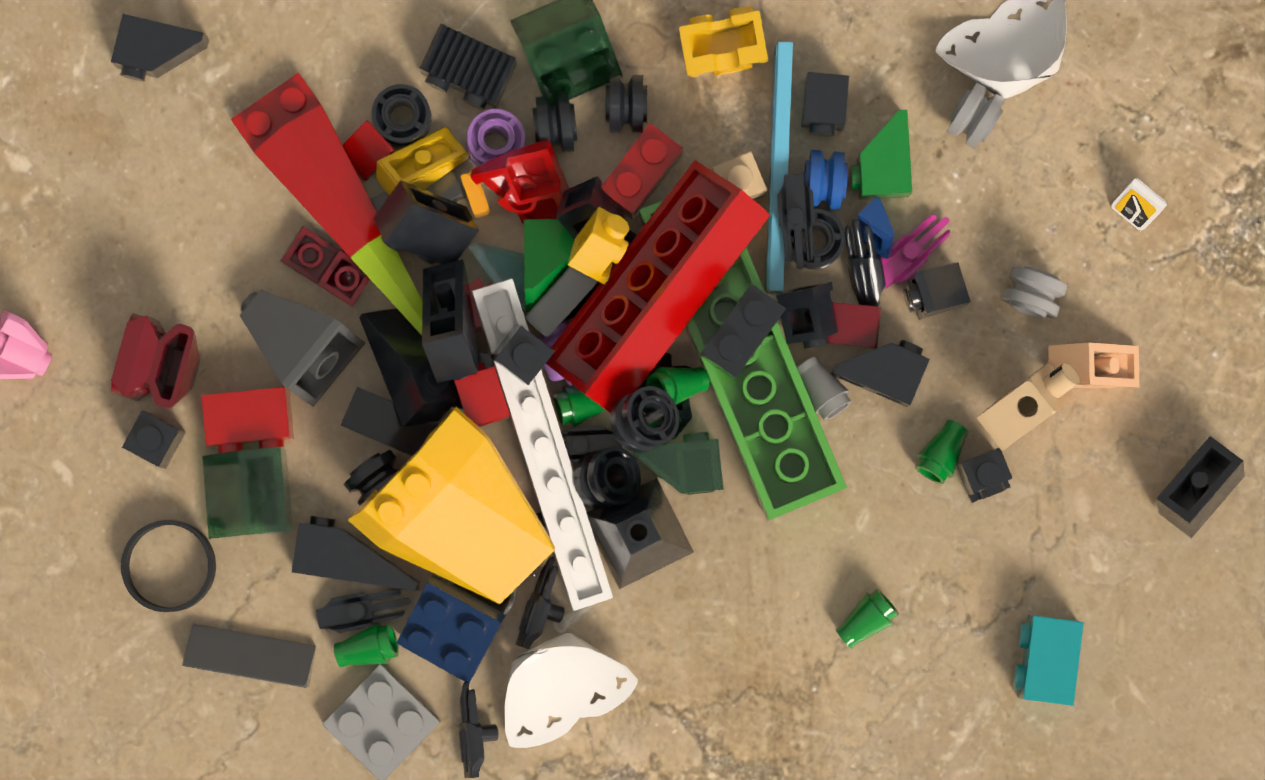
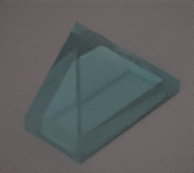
(502, 265)

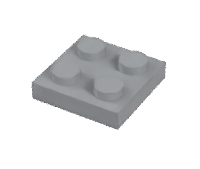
(381, 722)

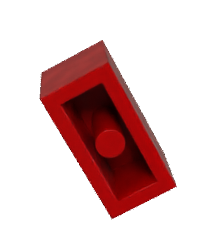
(642, 170)
(247, 418)

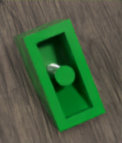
(885, 163)
(545, 257)

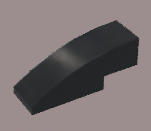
(379, 420)

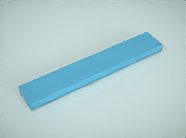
(778, 164)

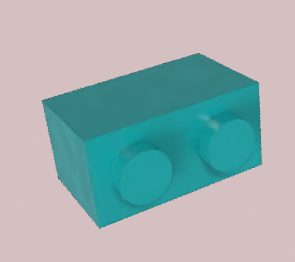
(1048, 660)

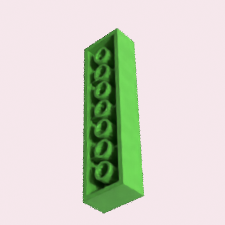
(766, 405)

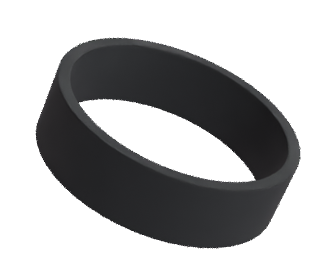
(125, 569)

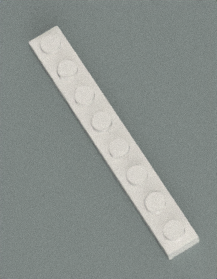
(545, 456)

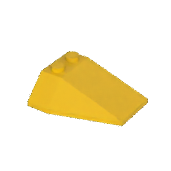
(458, 513)

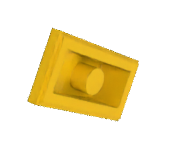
(421, 161)

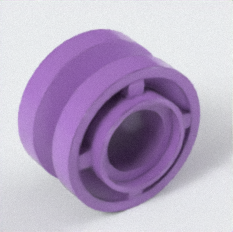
(490, 122)

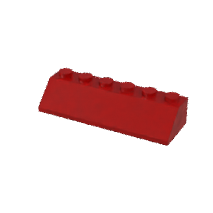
(657, 286)

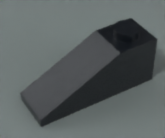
(448, 322)
(407, 368)
(342, 556)

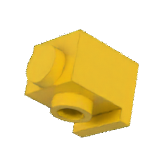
(599, 245)

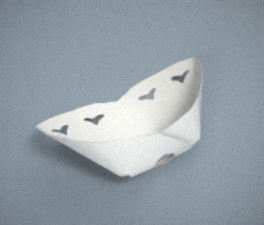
(1009, 52)
(560, 682)

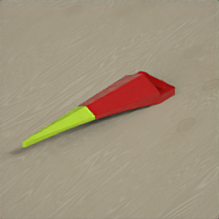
(306, 155)

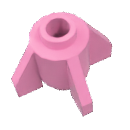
(21, 349)

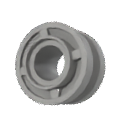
(975, 115)
(1034, 292)

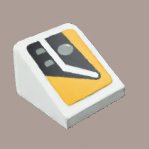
(1138, 204)

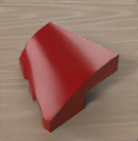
(525, 180)

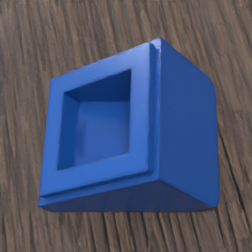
(877, 219)

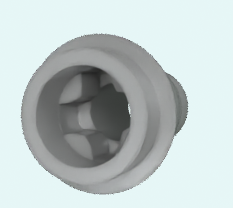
(824, 390)

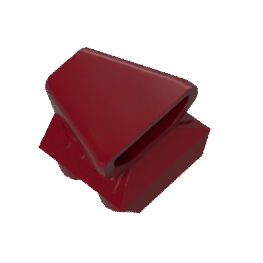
(155, 361)

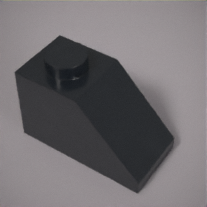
(153, 47)
(886, 371)

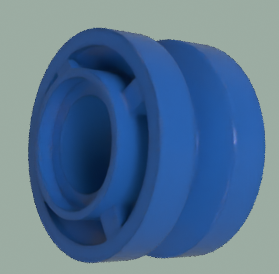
(827, 178)

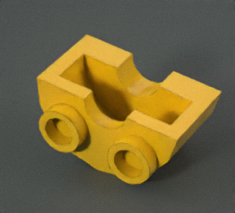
(723, 44)

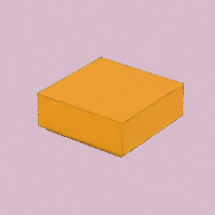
(475, 196)

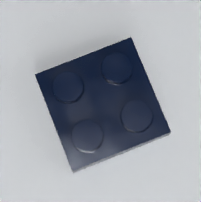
(450, 628)

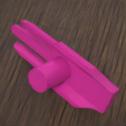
(908, 254)

